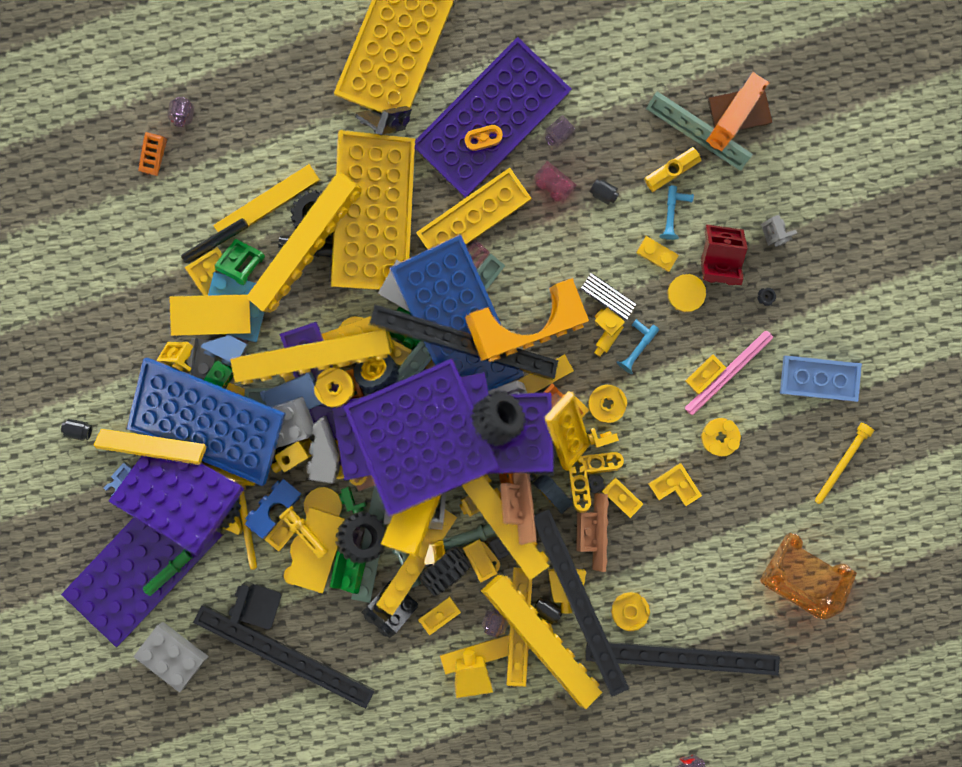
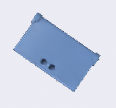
(291, 390)

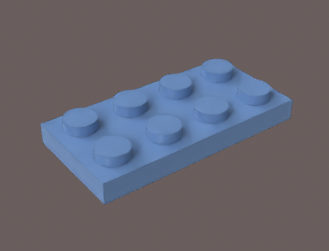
(820, 378)

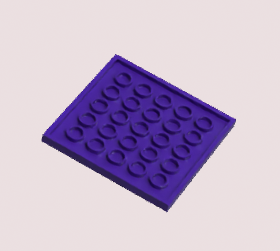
(420, 437)

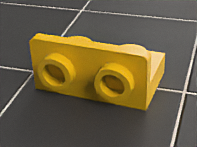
(175, 355)

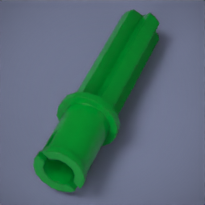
(164, 575)

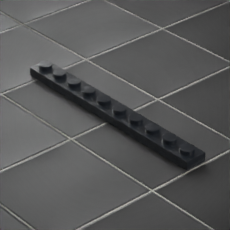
(457, 341)
(580, 603)
(284, 656)
(693, 658)

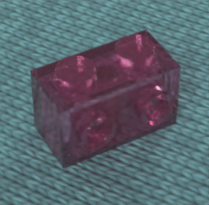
(554, 182)

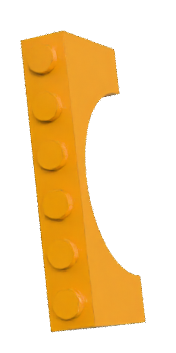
(494, 340)

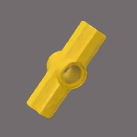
(681, 163)

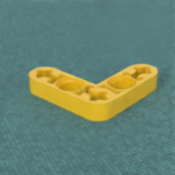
(585, 469)

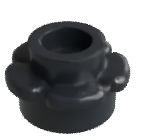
(771, 296)
(600, 485)

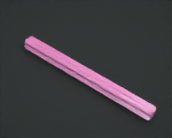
(748, 354)

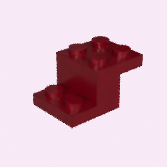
(723, 255)

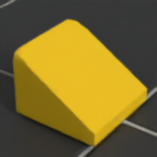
(435, 552)

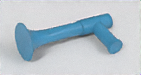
(672, 197)
(649, 334)

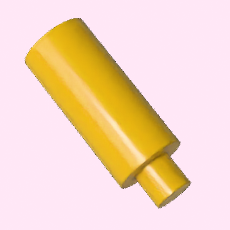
(606, 342)

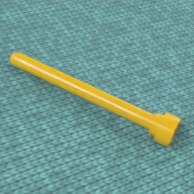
(864, 431)
(247, 532)

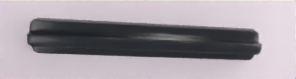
(214, 240)

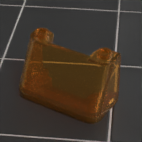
(807, 579)

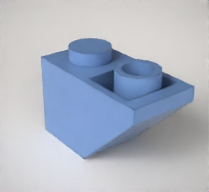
(226, 348)

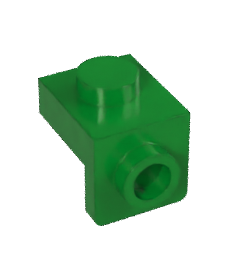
(346, 498)

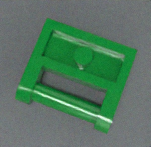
(235, 257)

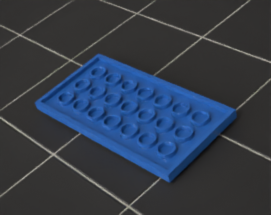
(445, 289)
(181, 407)

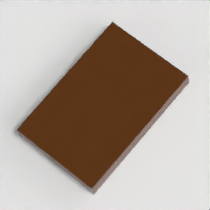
(758, 116)

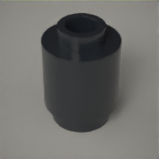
(604, 191)
(76, 429)
(548, 610)

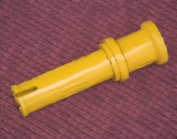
(298, 525)

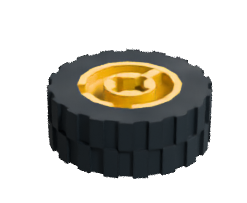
(372, 382)
(553, 493)

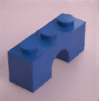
(260, 520)

